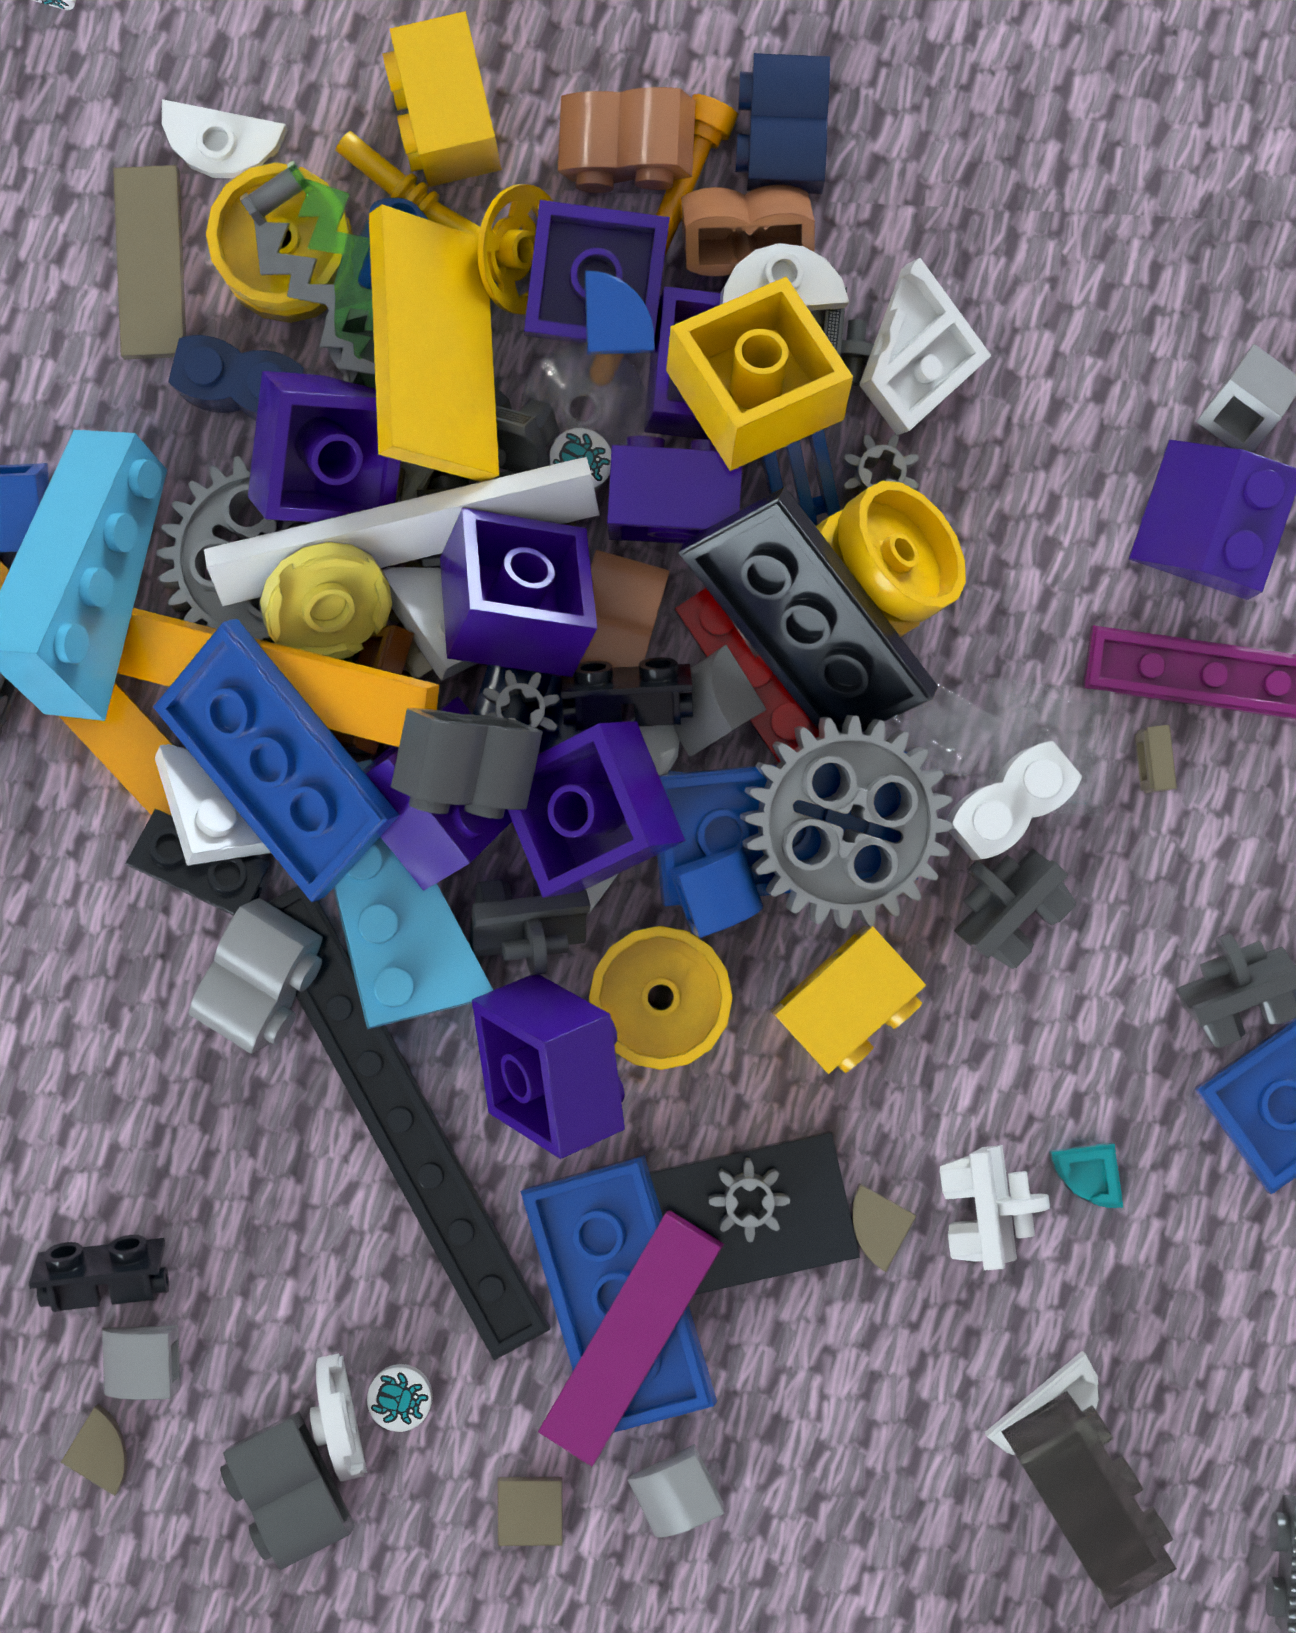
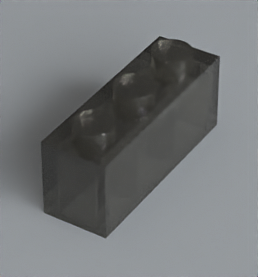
(1092, 1497)

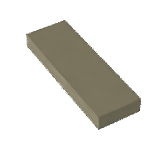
(149, 261)

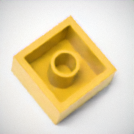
(442, 88)
(758, 373)
(850, 1000)

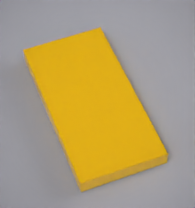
(432, 346)

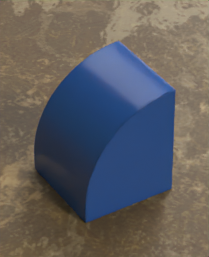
(615, 317)
(20, 496)
(717, 891)

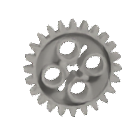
(212, 509)
(864, 767)

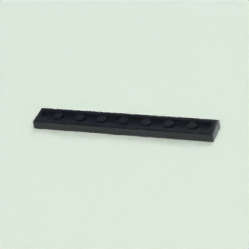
(415, 1145)

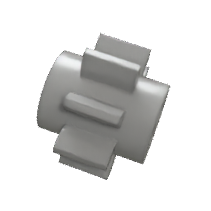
(870, 458)
(528, 694)
(748, 1218)

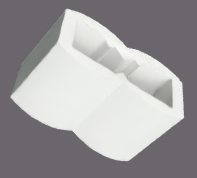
(1025, 788)

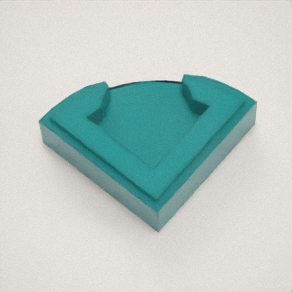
(1090, 1173)

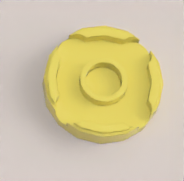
(326, 600)

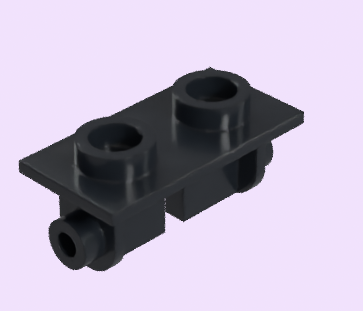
(653, 687)
(218, 883)
(70, 1274)

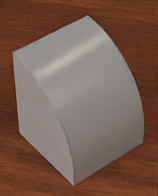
(1250, 401)
(720, 699)
(141, 1362)
(677, 1493)

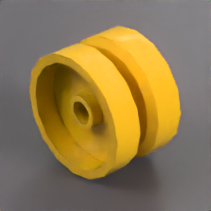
(235, 252)
(899, 552)
(696, 1011)

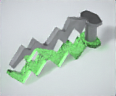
(346, 291)

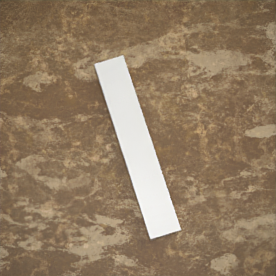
(408, 527)

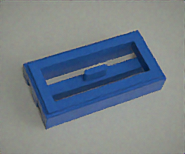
(815, 506)

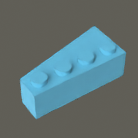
(80, 574)
(403, 942)

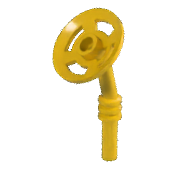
(497, 247)

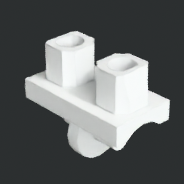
(992, 1234)

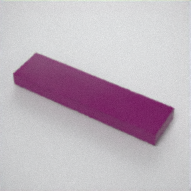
(1191, 672)
(630, 1338)

